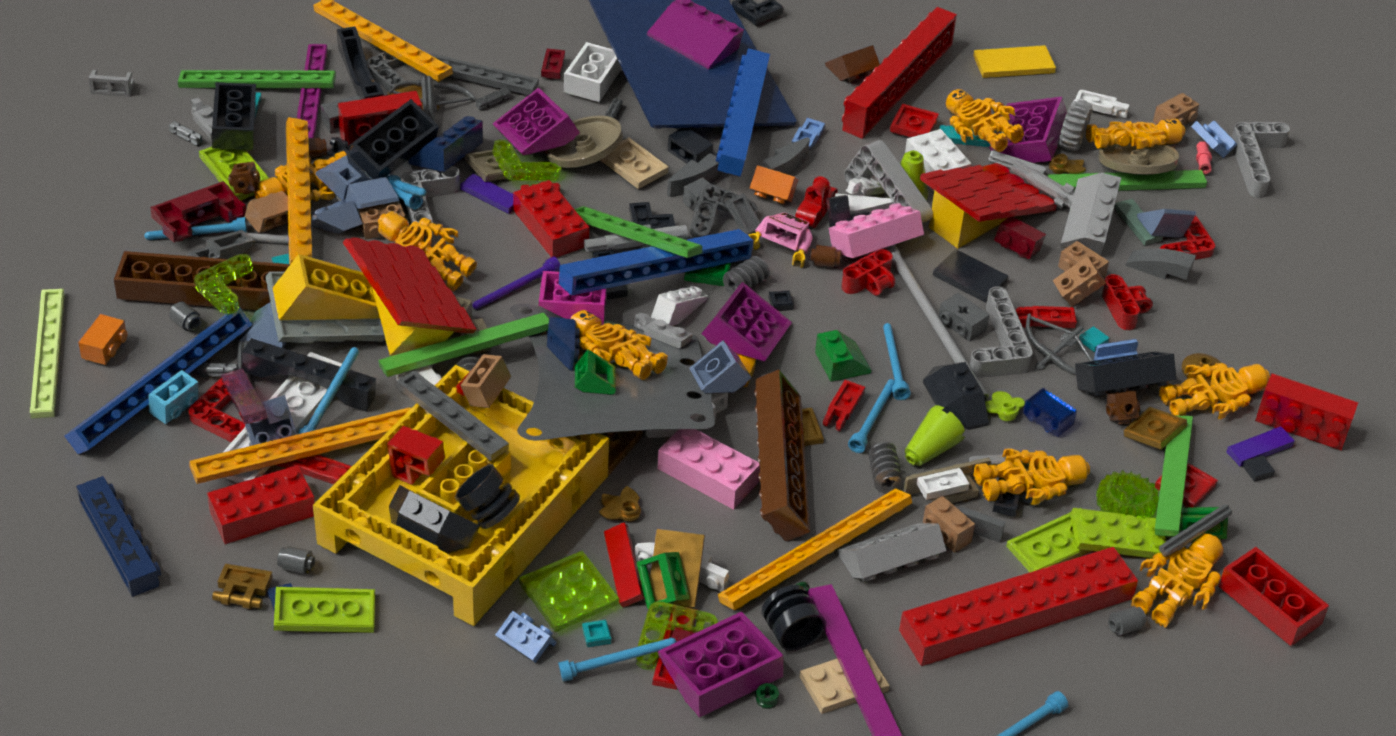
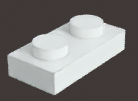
(942, 483)

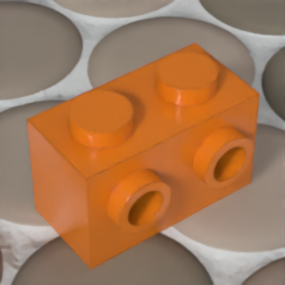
(773, 184)
(103, 339)

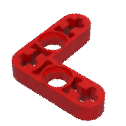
(1200, 246)
(211, 412)

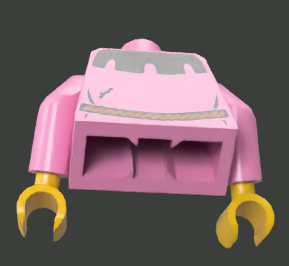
(787, 231)

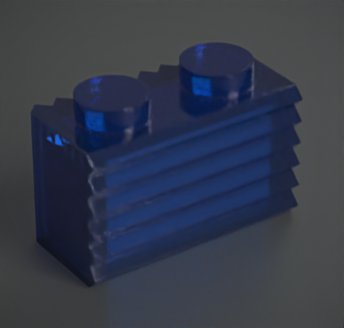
(1050, 412)

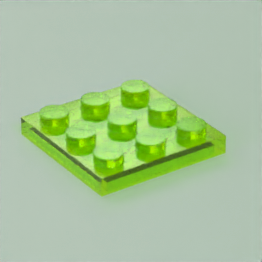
(568, 591)

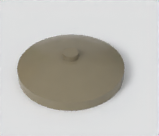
(596, 140)
(1139, 161)

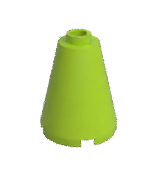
(914, 166)
(934, 436)

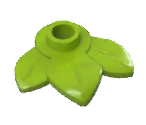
(1004, 405)

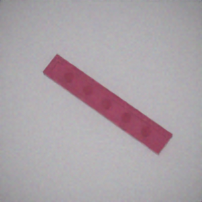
(244, 396)

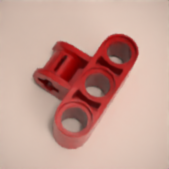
(815, 205)
(869, 273)
(1125, 301)

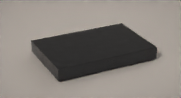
(969, 275)

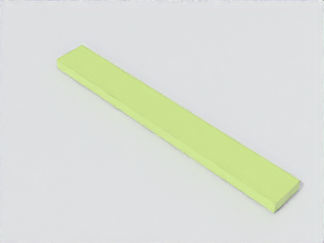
(47, 354)

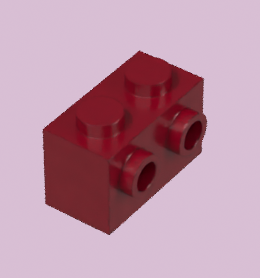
(1019, 237)

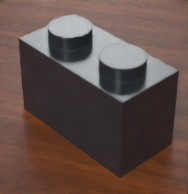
(689, 145)

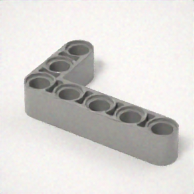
(1249, 140)
(878, 160)
(435, 184)
(1015, 351)

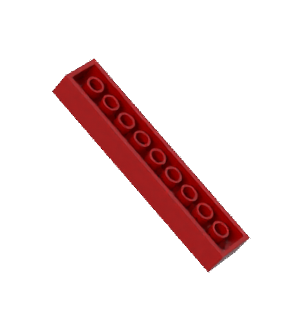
(898, 72)
(1017, 606)

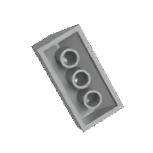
(1091, 211)
(893, 550)

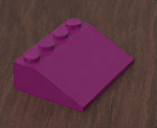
(696, 33)
(536, 124)
(1041, 126)
(747, 324)
(722, 663)

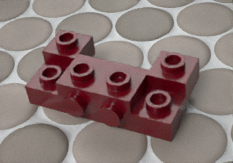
(183, 212)

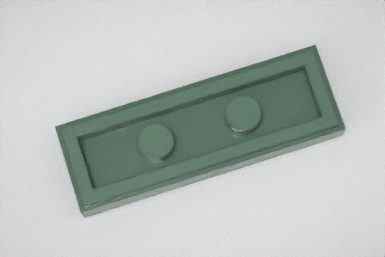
(1128, 211)

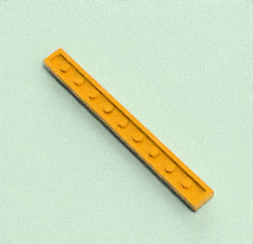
(384, 40)
(298, 188)
(294, 447)
(814, 549)

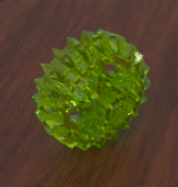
(1127, 495)

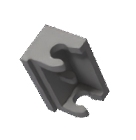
(110, 84)

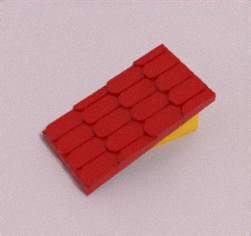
(978, 199)
(409, 295)

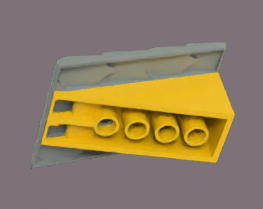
(323, 303)

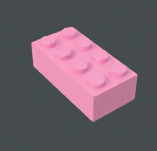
(876, 230)
(709, 466)

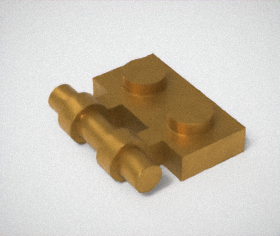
(242, 579)

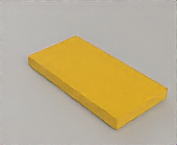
(1014, 61)

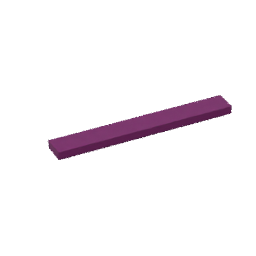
(310, 97)
(854, 663)

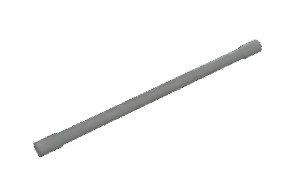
(929, 311)

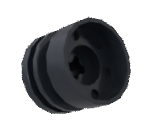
(487, 496)
(793, 617)

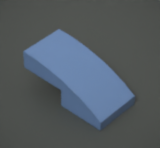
(811, 129)

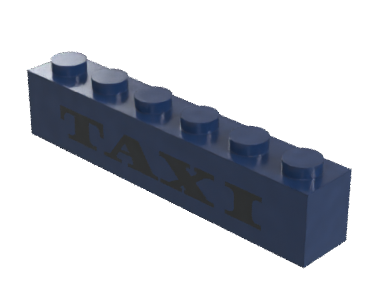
(118, 536)

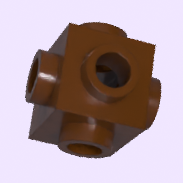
(244, 177)
(1122, 406)

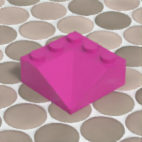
(560, 302)

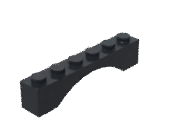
(355, 63)
(267, 360)

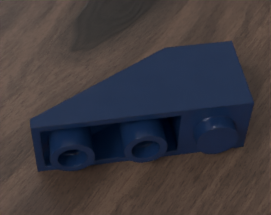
(563, 340)

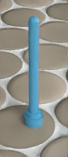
(396, 181)
(411, 200)
(239, 224)
(900, 388)
(330, 393)
(859, 441)
(570, 669)
(1054, 704)

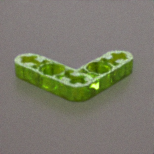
(522, 171)
(211, 281)
(662, 624)

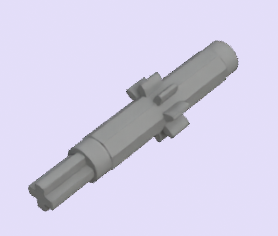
(1061, 194)
(616, 241)

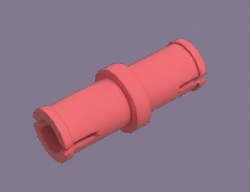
(1204, 157)

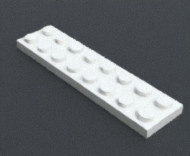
(302, 399)

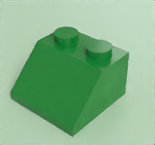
(840, 356)

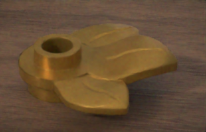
(1061, 164)
(622, 506)

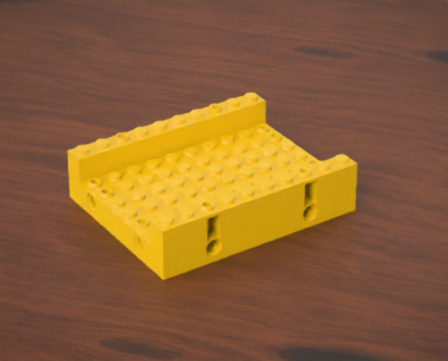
(548, 474)

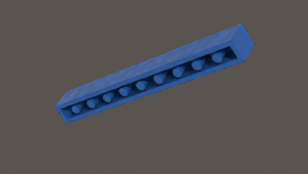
(742, 112)
(652, 263)
(137, 395)

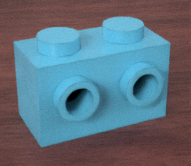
(173, 397)

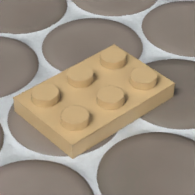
(635, 164)
(830, 687)

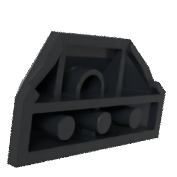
(958, 392)
(431, 521)

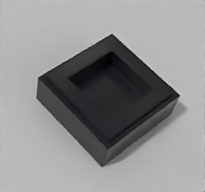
(781, 300)
(1258, 468)

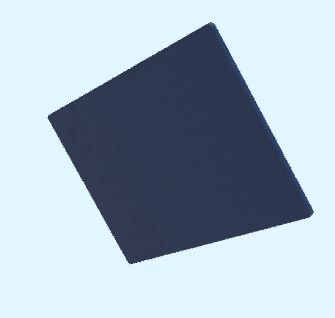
(670, 85)

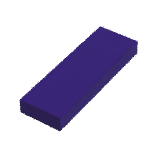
(488, 193)
(1260, 445)

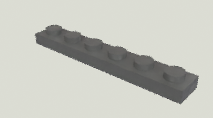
(490, 76)
(453, 415)

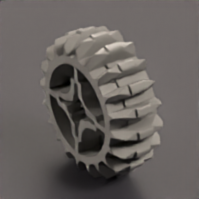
(1075, 125)

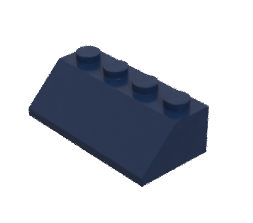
(450, 145)

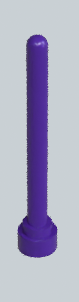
(550, 264)

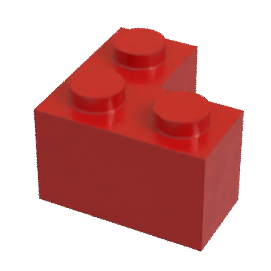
(414, 454)

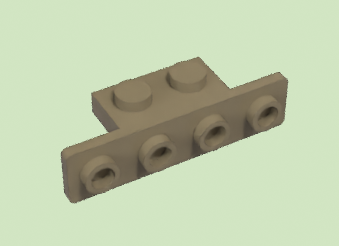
(967, 468)

